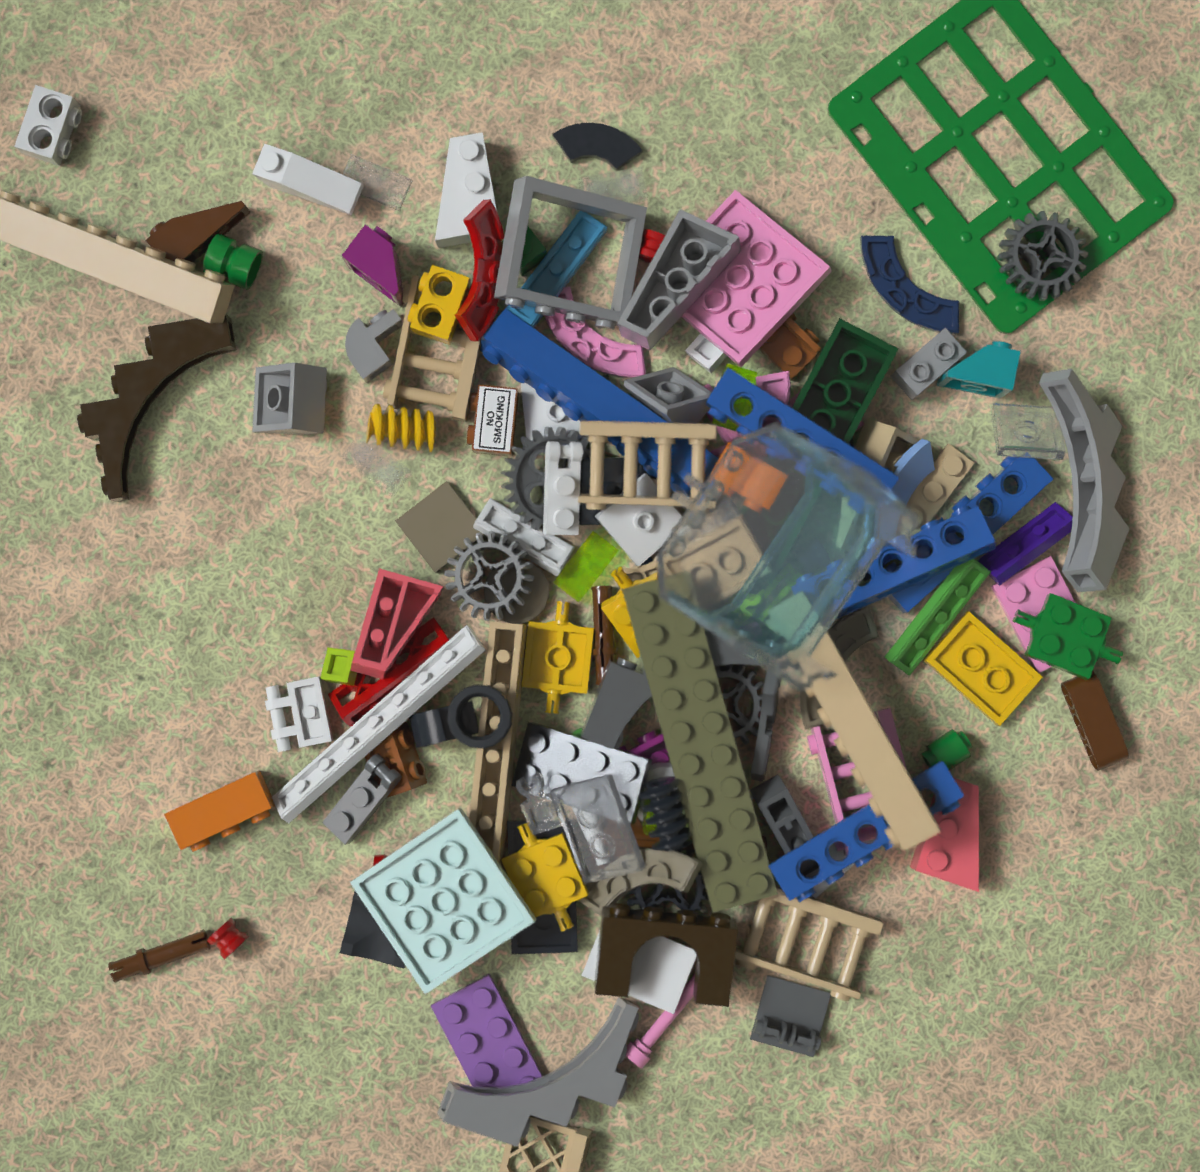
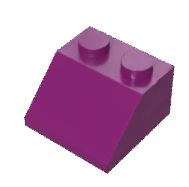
(376, 261)

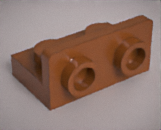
(791, 347)
(401, 755)

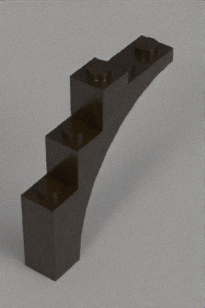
(116, 421)

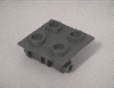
(790, 1016)

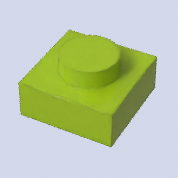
(338, 667)

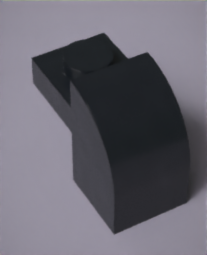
(433, 727)

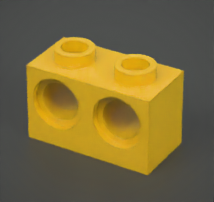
(444, 305)

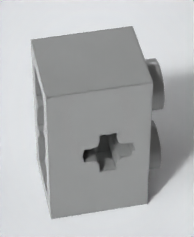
(928, 363)

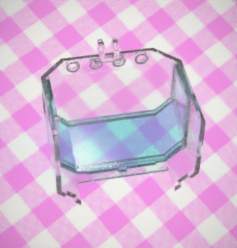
(778, 547)

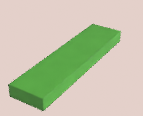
(937, 615)

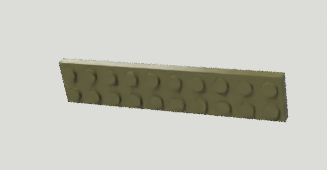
(700, 749)

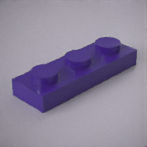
(1027, 543)

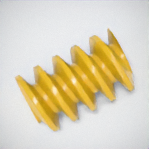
(401, 427)

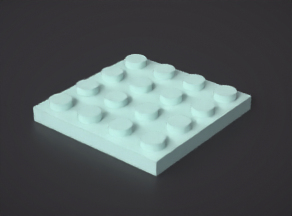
(443, 900)

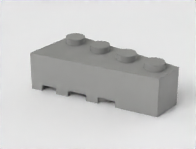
(677, 276)

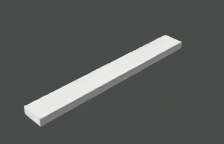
(378, 723)

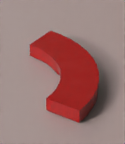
(486, 238)

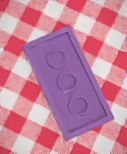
(485, 1036)

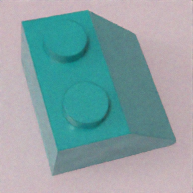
(985, 372)

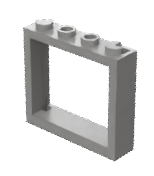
(506, 286)

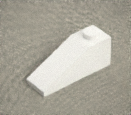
(306, 179)

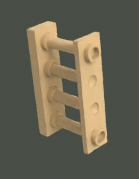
(463, 370)
(631, 435)
(830, 916)

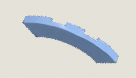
(912, 469)

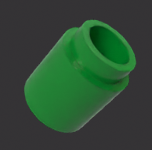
(950, 748)

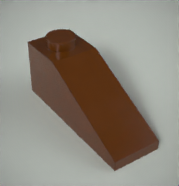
(192, 233)

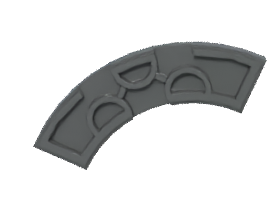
(765, 731)

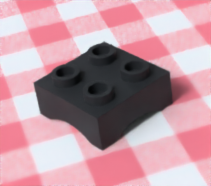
(365, 938)

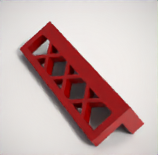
(368, 694)

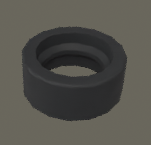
(464, 696)

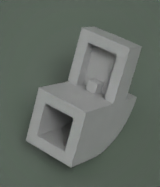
(363, 344)

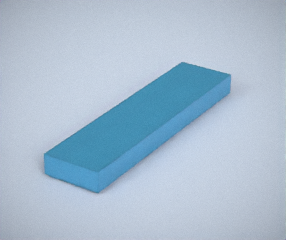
(562, 262)

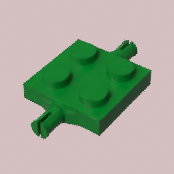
(1068, 636)

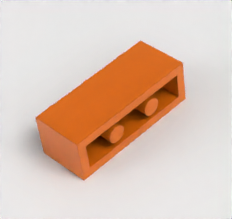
(220, 811)

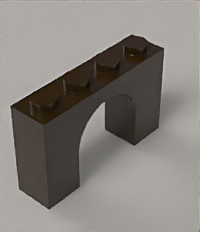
(627, 929)

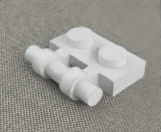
(308, 712)

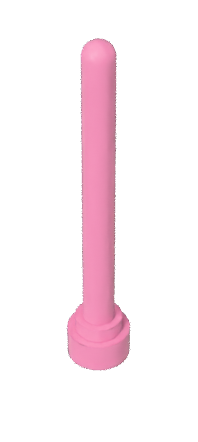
(641, 1049)

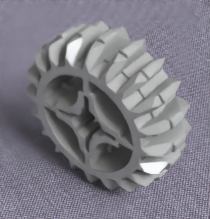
(474, 552)

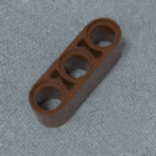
(1095, 721)

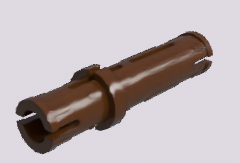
(603, 632)
(146, 960)

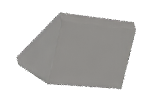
(670, 395)

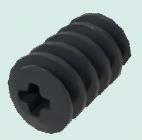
(667, 813)

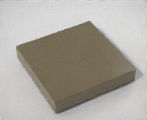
(439, 526)

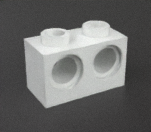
(39, 125)

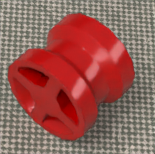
(650, 244)
(227, 938)

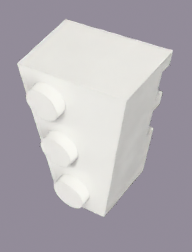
(464, 187)

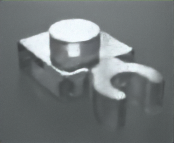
(539, 807)

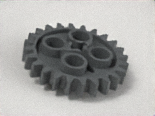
(524, 475)

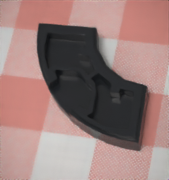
(597, 142)

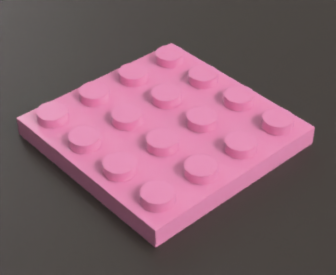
(758, 286)

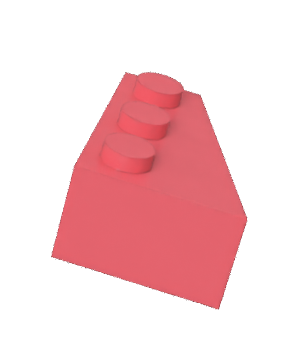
(391, 620)
(955, 850)

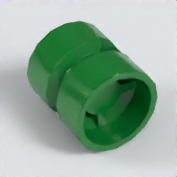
(235, 262)

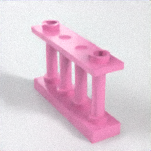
(817, 745)

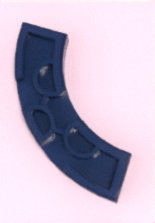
(900, 293)

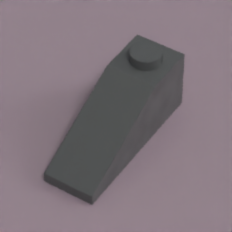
(784, 819)

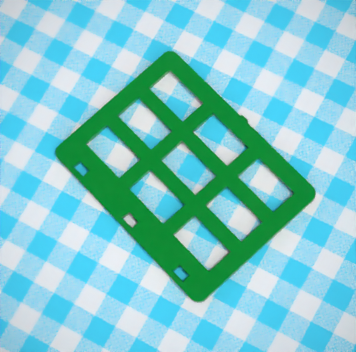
(911, 185)

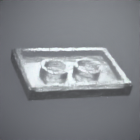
(597, 828)

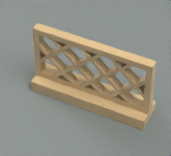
(574, 1153)

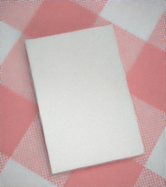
(657, 971)

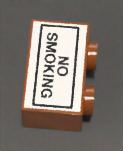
(494, 420)

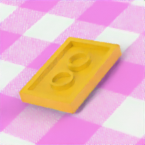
(983, 668)

